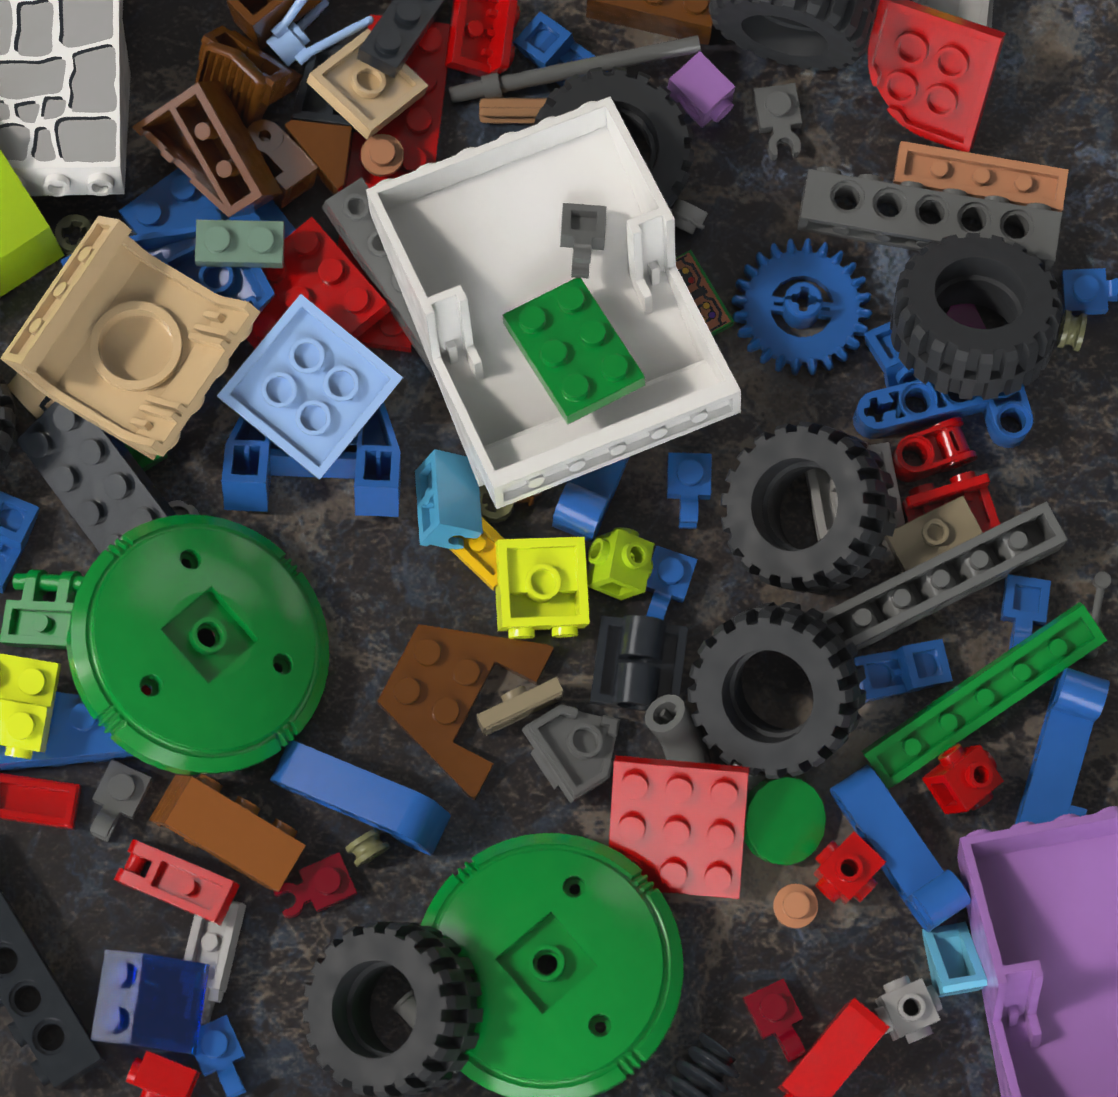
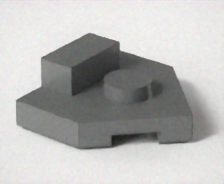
(573, 748)

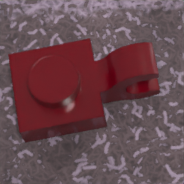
(774, 1014)

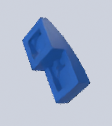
(549, 44)
(16, 525)
(905, 670)

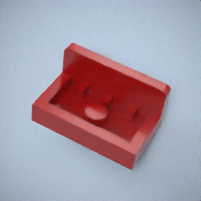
(482, 36)
(973, 489)

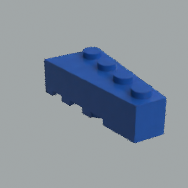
(71, 739)

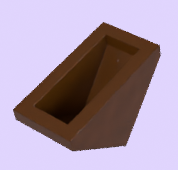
(327, 147)

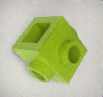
(620, 563)

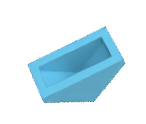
(953, 960)

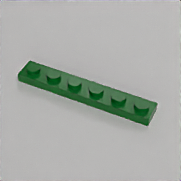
(984, 695)

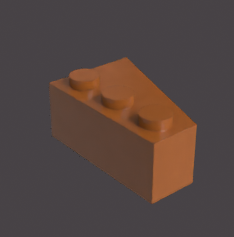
(229, 829)

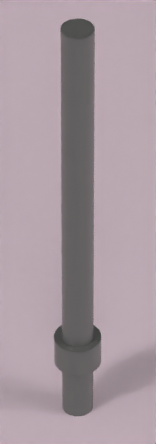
(494, 85)

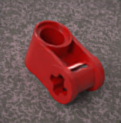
(940, 450)

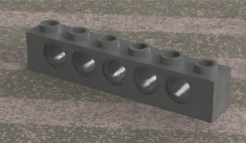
(352, 219)
(907, 230)
(948, 577)

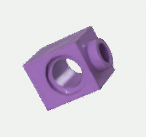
(702, 90)

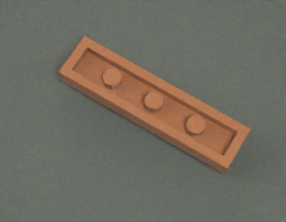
(981, 175)

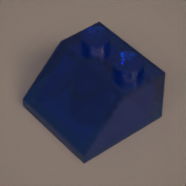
(150, 1002)

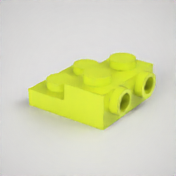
(541, 586)
(26, 703)

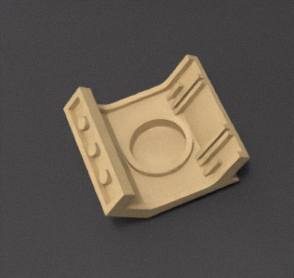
(128, 340)

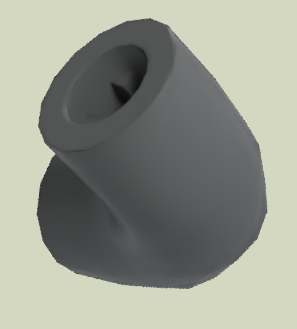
(675, 730)

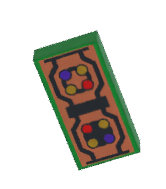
(703, 293)

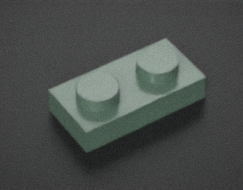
(239, 243)

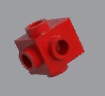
(963, 779)
(856, 856)

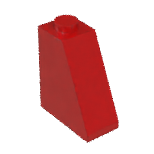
(835, 1052)

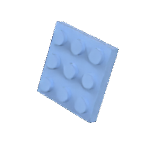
(309, 386)

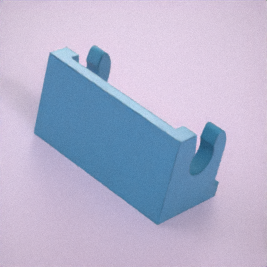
(447, 500)

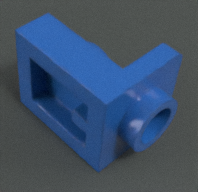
(881, 347)

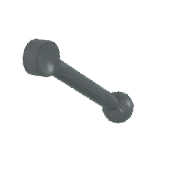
(1101, 582)

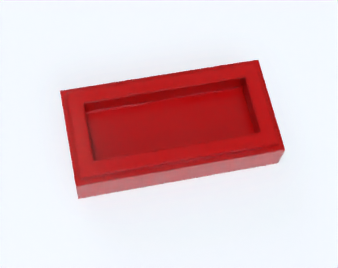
(39, 801)

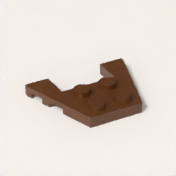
(439, 684)

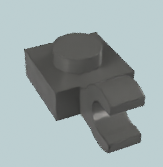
(582, 230)
(119, 794)

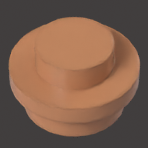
(382, 155)
(795, 906)

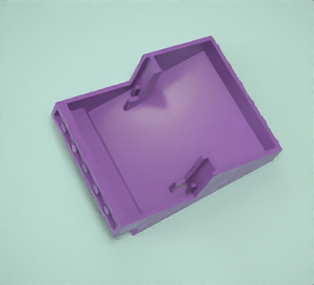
(1049, 951)

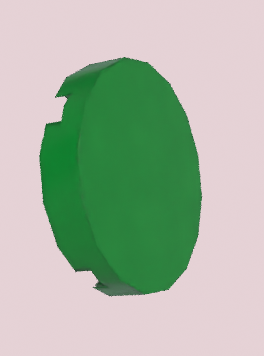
(784, 820)

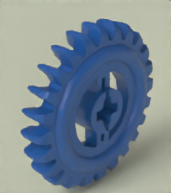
(842, 311)

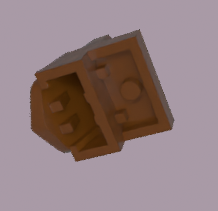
(245, 71)

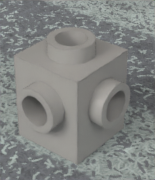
(891, 1009)

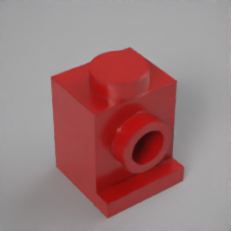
(162, 1077)

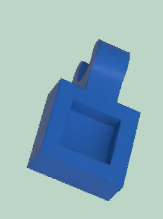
(1087, 291)
(689, 481)
(668, 579)
(1025, 605)
(218, 1051)

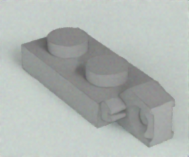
(215, 946)

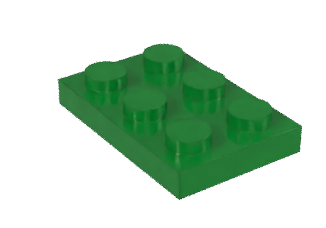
(573, 350)

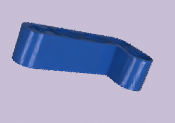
(938, 409)
(587, 501)
(1061, 746)
(362, 796)
(909, 864)

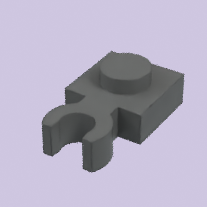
(778, 113)

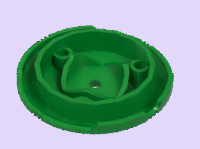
(206, 704)
(612, 952)

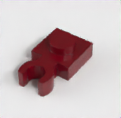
(323, 884)

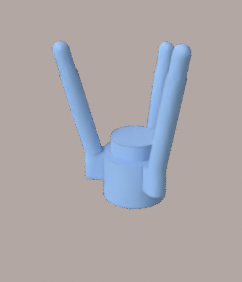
(290, 40)

